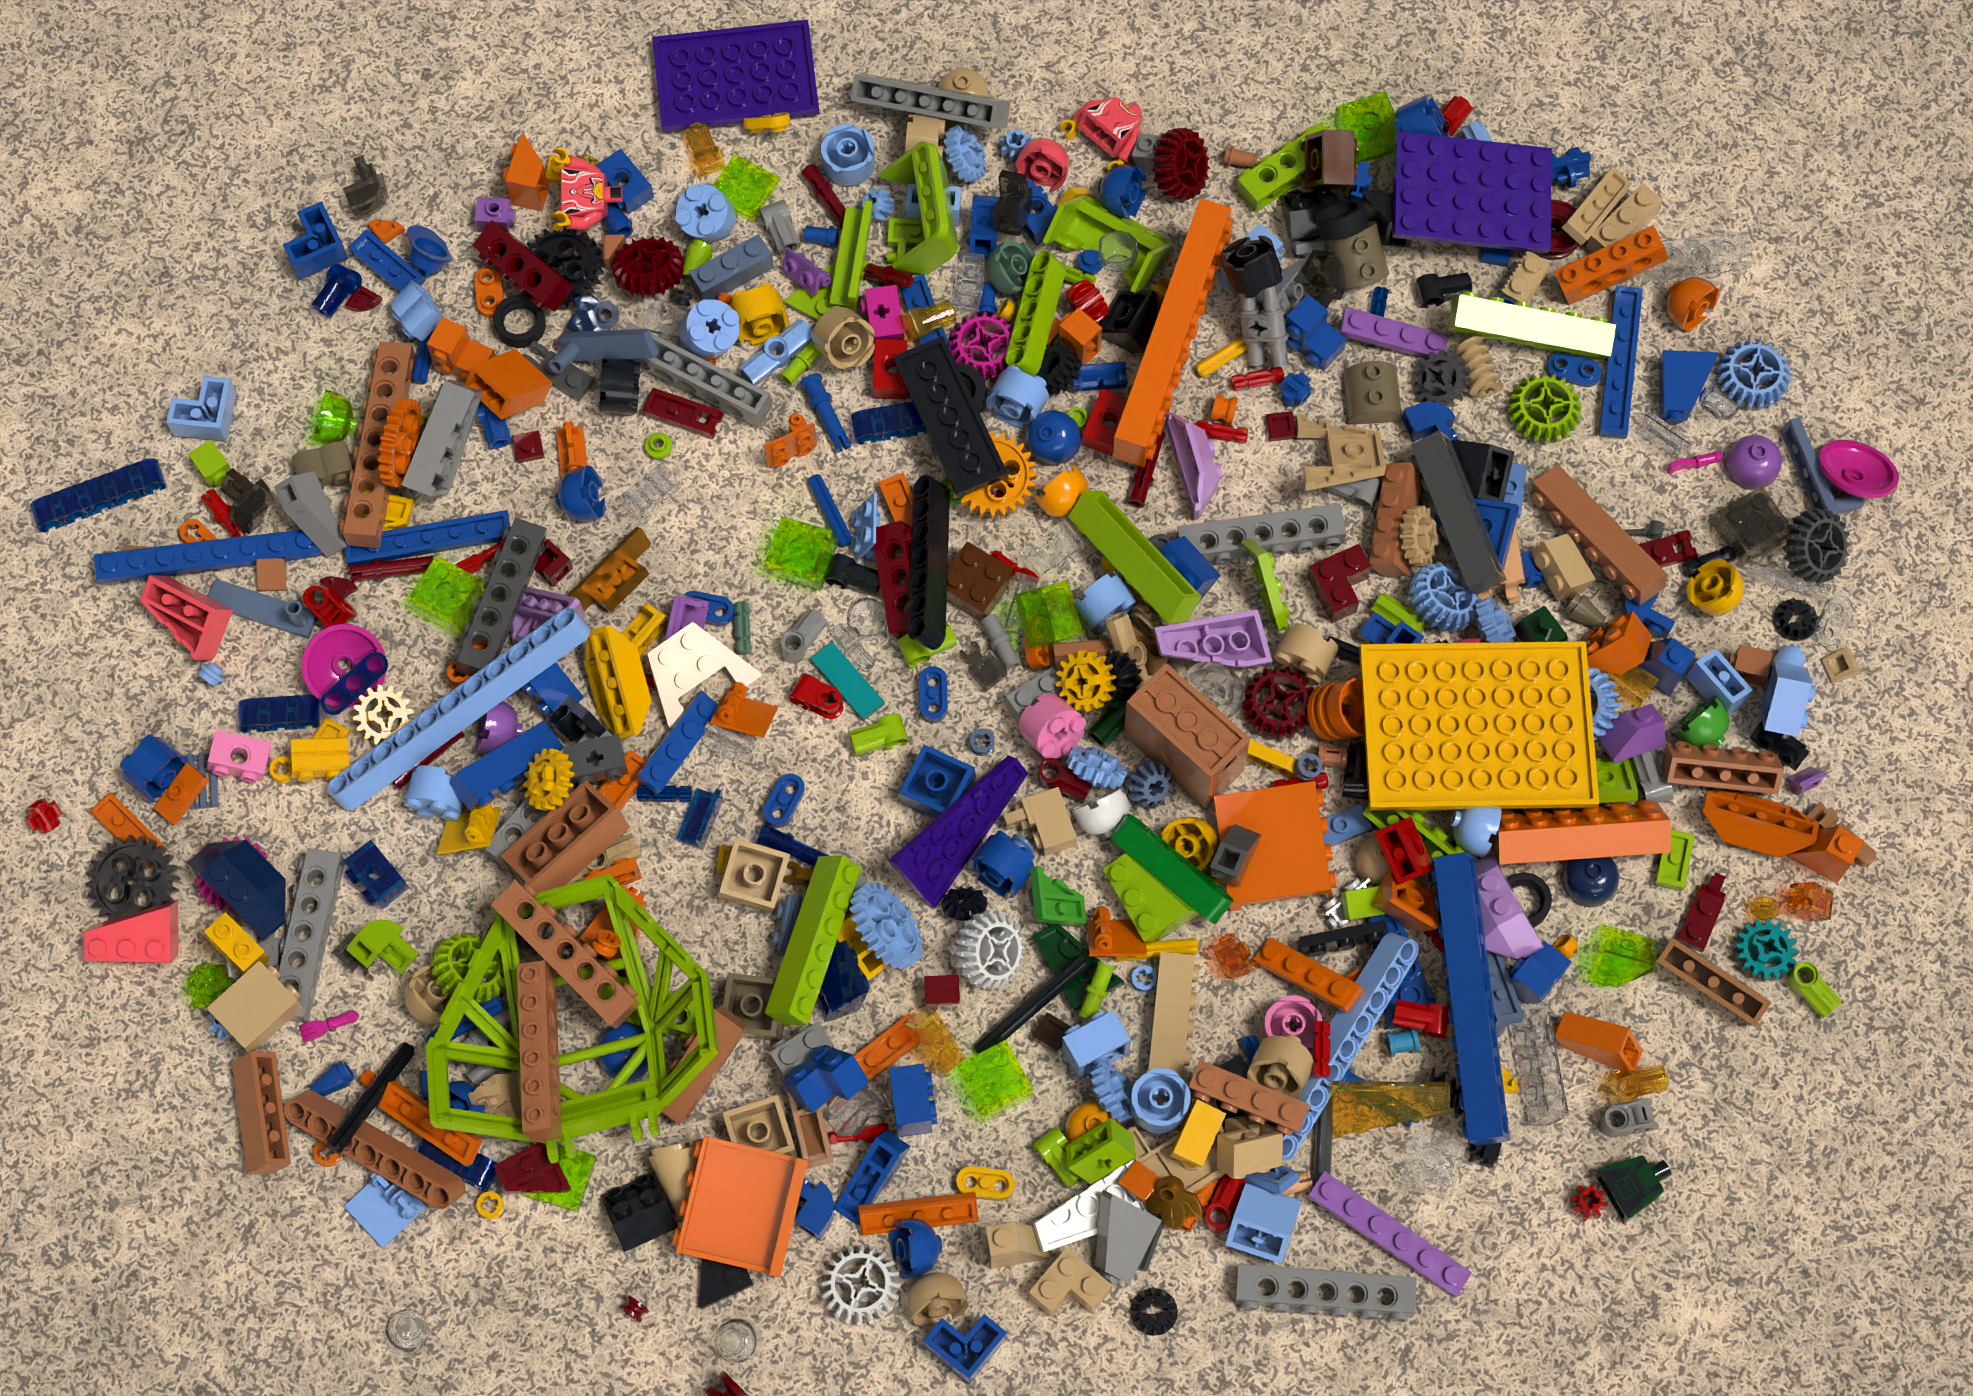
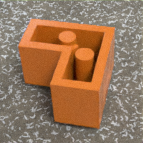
(454, 350)

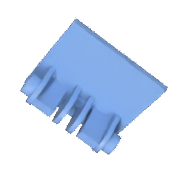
(865, 521)
(384, 1209)

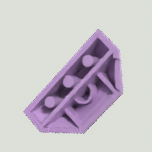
(1194, 461)
(538, 608)
(1504, 920)

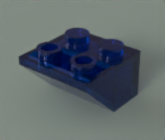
(843, 984)

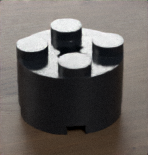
(1251, 266)
(619, 386)

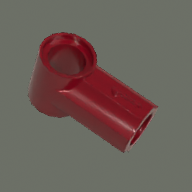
(1066, 780)

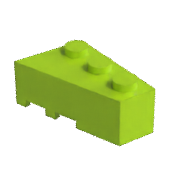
(1147, 900)

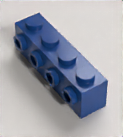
(502, 767)

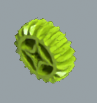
(1566, 403)
(451, 972)

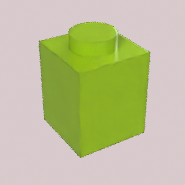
(210, 463)

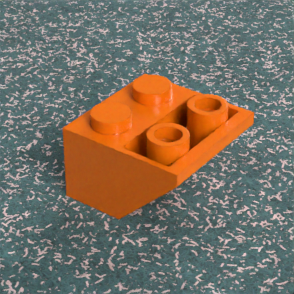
(526, 177)
(1618, 645)

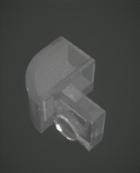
(850, 1115)

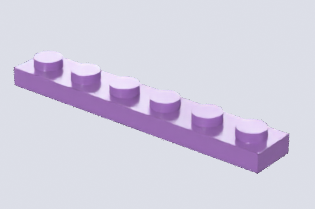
(1389, 1234)

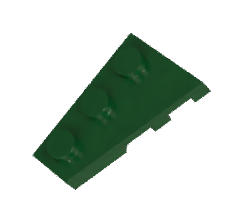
(1057, 950)

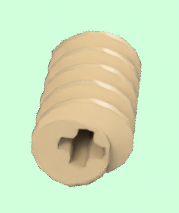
(1480, 372)

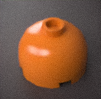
(1690, 300)

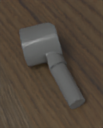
(1654, 531)

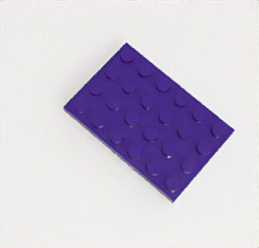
(735, 74)
(1472, 192)

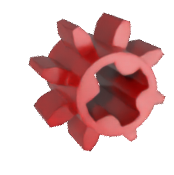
(43, 815)
(1581, 1206)

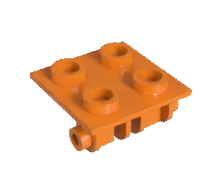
(799, 441)
(742, 713)
(1113, 936)

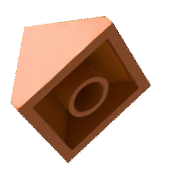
(1407, 903)

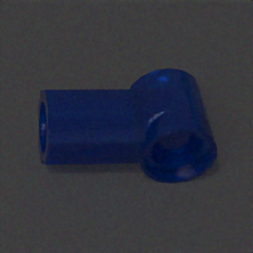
(339, 284)

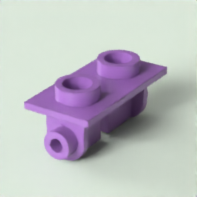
(804, 272)

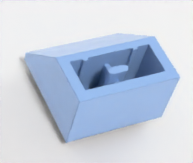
(1263, 1223)

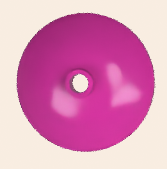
(1858, 469)
(330, 646)

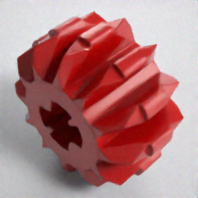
(1088, 299)

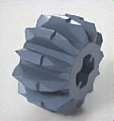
(1150, 784)

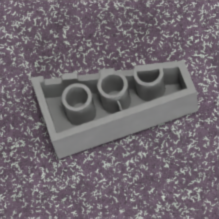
(443, 439)

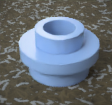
(211, 673)

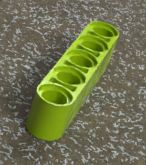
(1036, 313)

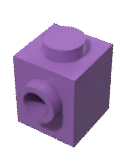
(494, 209)

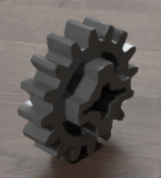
(1452, 374)

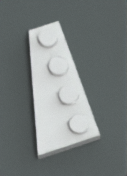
(1080, 1214)

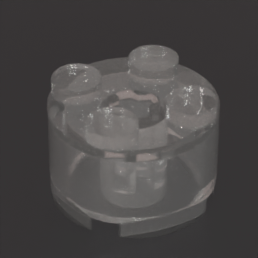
(1227, 686)

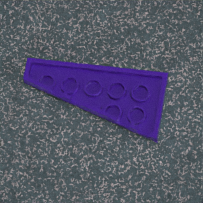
(945, 846)

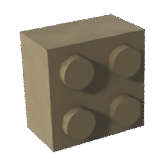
(747, 999)

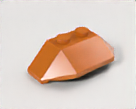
(1759, 823)

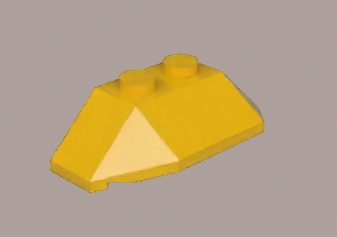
(617, 681)

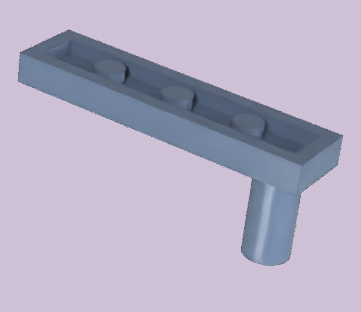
(603, 344)
(1811, 474)
(265, 609)
(1505, 1001)

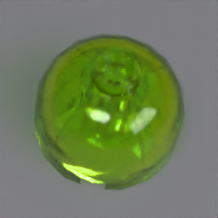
(334, 419)

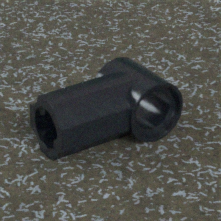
(1438, 289)
(847, 573)
(1356, 776)

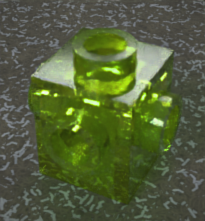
(207, 984)

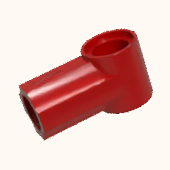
(1455, 114)
(1429, 1018)
(1224, 1201)

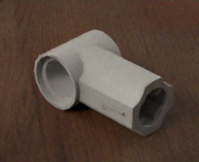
(779, 225)
(1359, 492)
(803, 635)
(1651, 778)

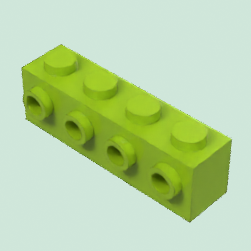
(1433, 838)

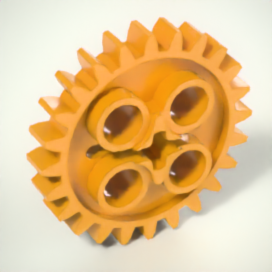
(1011, 456)

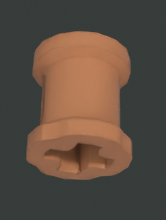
(1333, 756)

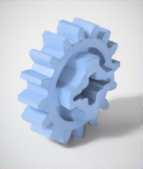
(965, 153)
(1494, 622)
(1096, 767)
(1112, 1090)

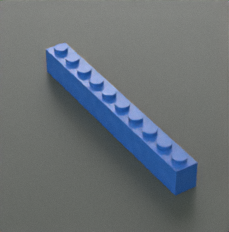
(1471, 1000)

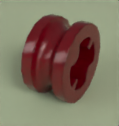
(634, 1308)

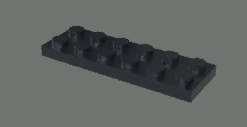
(950, 417)

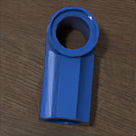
(495, 429)

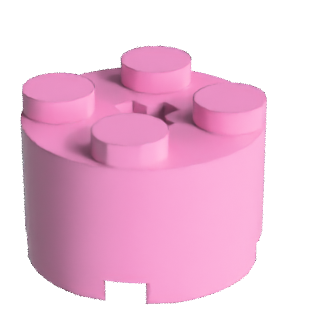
(1052, 726)
(1294, 1011)

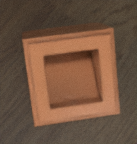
(611, 244)
(271, 574)

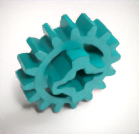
(1756, 945)

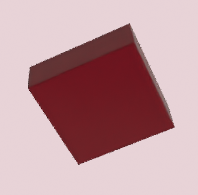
(1281, 426)

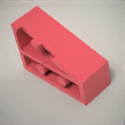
(188, 615)
(136, 937)

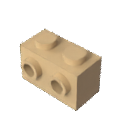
(1563, 566)

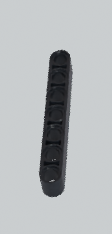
(929, 562)

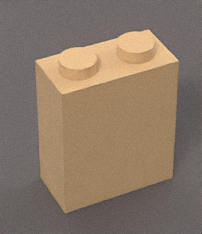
(256, 1006)

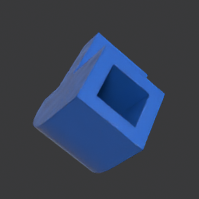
(982, 234)
(1428, 418)
(1655, 622)
(1381, 631)
(817, 1211)

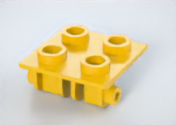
(471, 830)

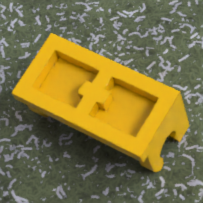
(645, 628)
(1197, 1134)

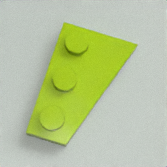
(815, 306)
(1263, 572)

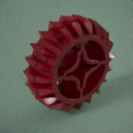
(1180, 164)
(648, 267)
(1258, 713)

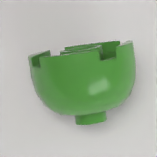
(1704, 724)

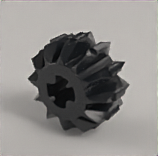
(1126, 674)

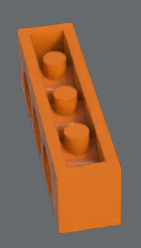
(1611, 265)

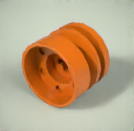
(1337, 710)

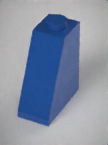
(1681, 382)
(1668, 662)

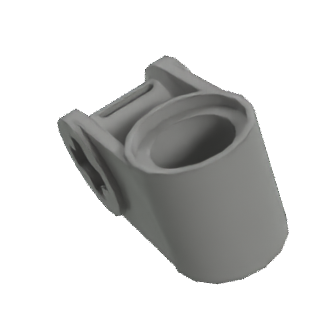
(1634, 1118)

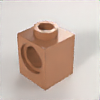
(1751, 664)

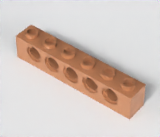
(510, 907)
(539, 1051)

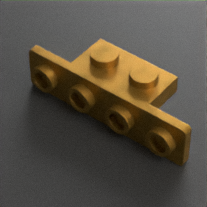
(615, 575)

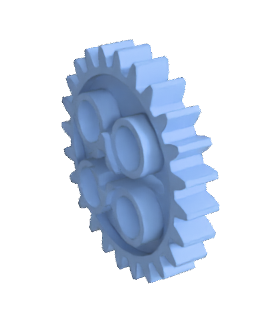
(886, 925)

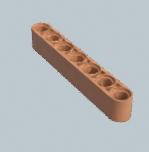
(377, 1151)

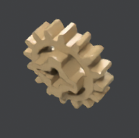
(1419, 536)

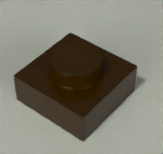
(1050, 1032)

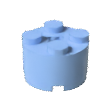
(848, 155)
(695, 203)
(696, 325)
(1017, 397)
(1104, 599)
(432, 794)
(1175, 1096)

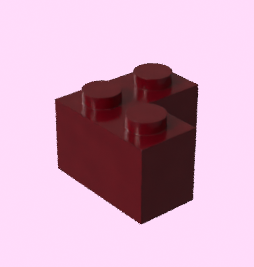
(1333, 581)

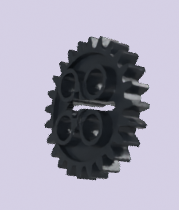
(553, 247)
(107, 877)

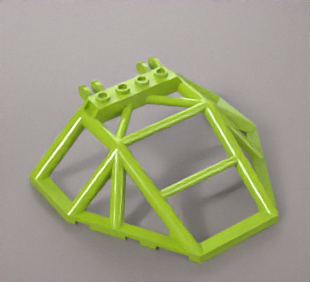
(617, 1103)

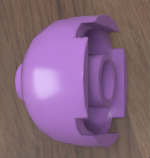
(1754, 462)
(497, 728)

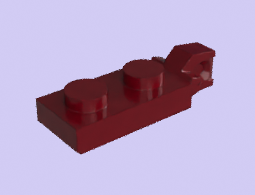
(1703, 914)

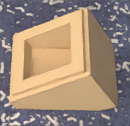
(1841, 665)

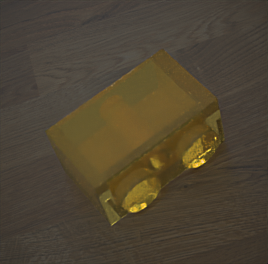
(934, 1040)

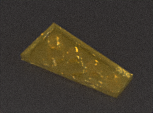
(1376, 1104)

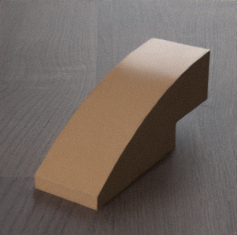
(811, 1135)

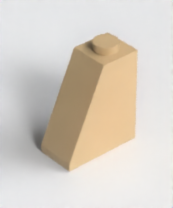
(1012, 1245)

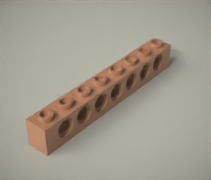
(369, 530)

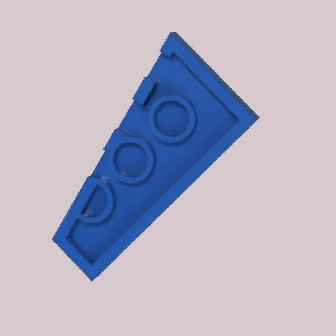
(1414, 985)

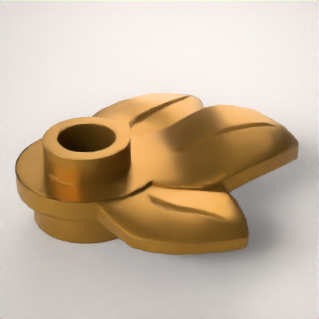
(1175, 1205)

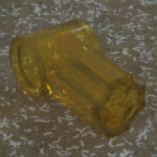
(705, 153)
(921, 322)
(1639, 1082)

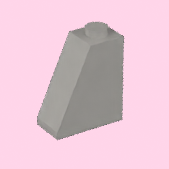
(1122, 1237)

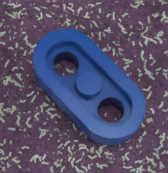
(1574, 369)
(716, 603)
(933, 695)
(782, 801)

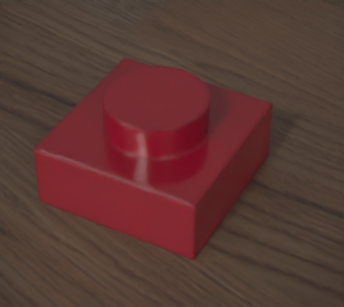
(528, 446)

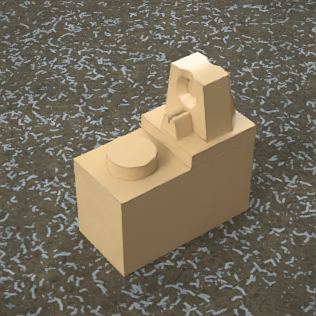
(1047, 817)
(499, 1096)

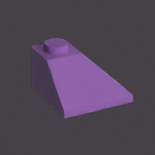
(1634, 733)

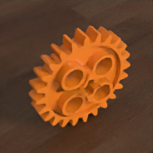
(399, 441)

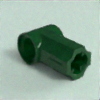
(1111, 723)

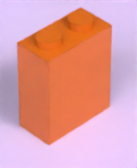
(509, 383)

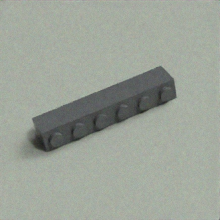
(1458, 513)

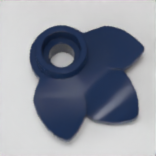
(589, 315)

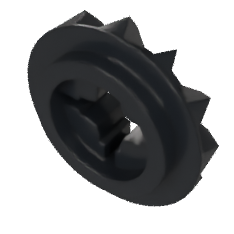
(1795, 631)
(964, 911)
(1144, 1321)

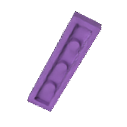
(1391, 333)

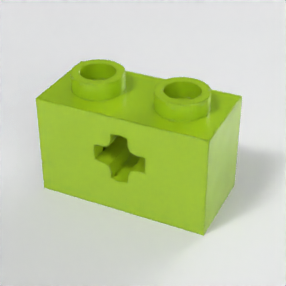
(1100, 1151)

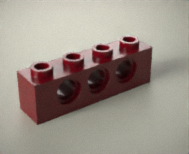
(552, 287)
(888, 540)

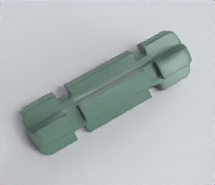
(742, 628)

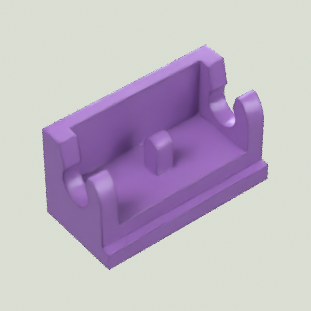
(687, 610)

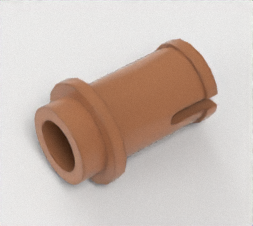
(1239, 158)

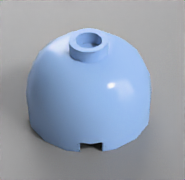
(1474, 828)

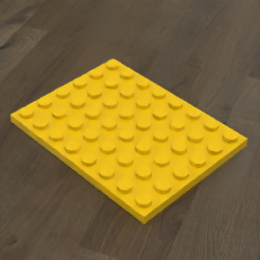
(1478, 726)

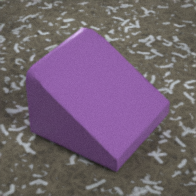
(1805, 780)

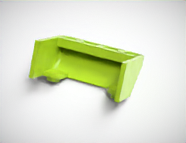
(927, 170)
(1085, 220)

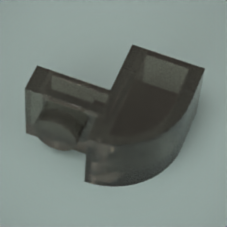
(366, 195)
(1014, 203)
(1325, 277)
(249, 499)

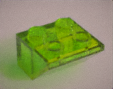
(1049, 615)

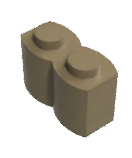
(330, 462)

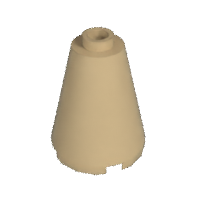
(672, 1170)

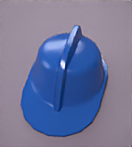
(427, 250)

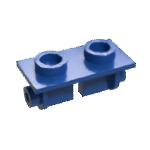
(1101, 376)

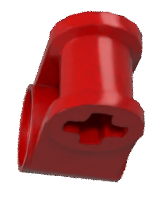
(332, 610)
(813, 695)

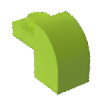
(382, 940)

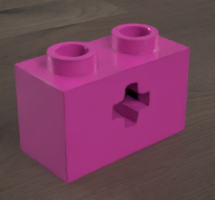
(883, 302)

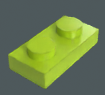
(1674, 866)

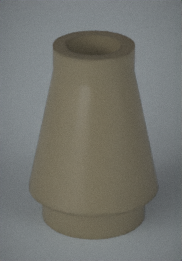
(1584, 611)

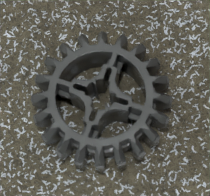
(1816, 545)

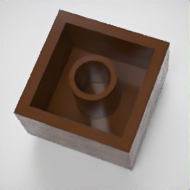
(1330, 159)
(977, 581)

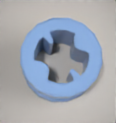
(1139, 986)

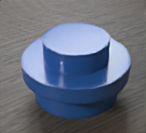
(1089, 262)

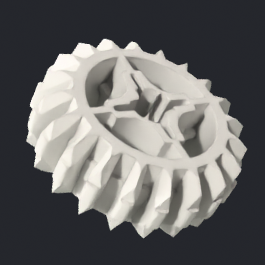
(981, 949)
(873, 1290)

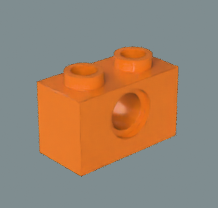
(1081, 335)

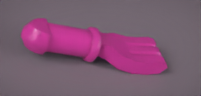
(1697, 461)
(317, 1028)

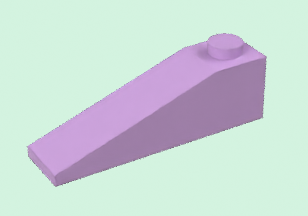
(1224, 639)

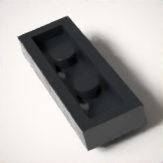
(1344, 938)

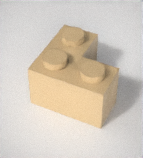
(1248, 1147)
(1069, 1277)

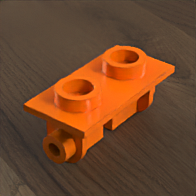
(571, 447)

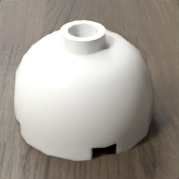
(1102, 813)

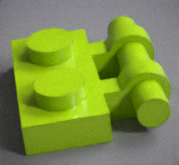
(903, 234)

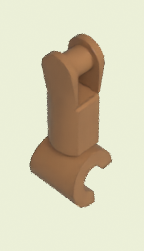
(1829, 819)

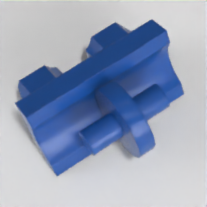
(1570, 167)

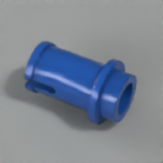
(821, 235)
(988, 300)
(1532, 576)

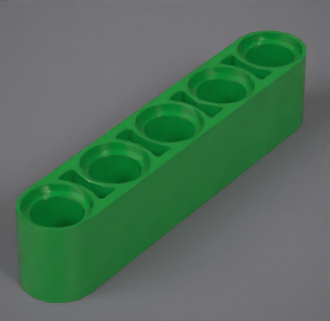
(1171, 868)

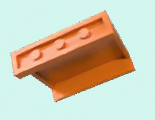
(1291, 849)
(740, 1205)

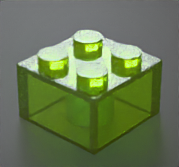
(1372, 124)
(801, 553)
(446, 595)
(994, 1081)

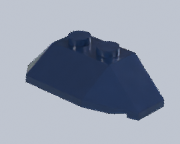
(244, 883)

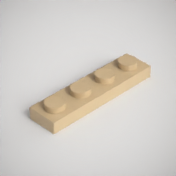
(1596, 205)

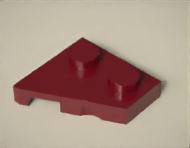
(532, 1173)

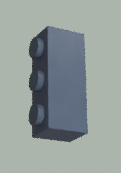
(732, 268)

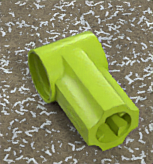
(1395, 612)
(916, 653)
(885, 733)
(1816, 991)
(1053, 1149)

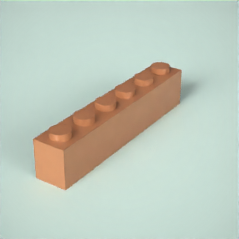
(1598, 535)

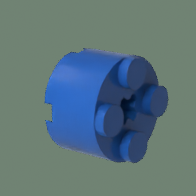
(1421, 117)
(152, 767)
(1002, 864)

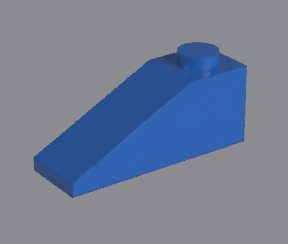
(872, 1174)

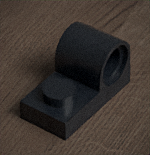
(574, 720)

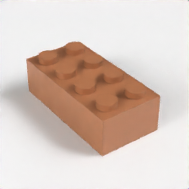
(566, 839)

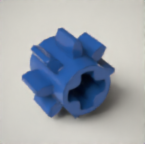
(1295, 388)

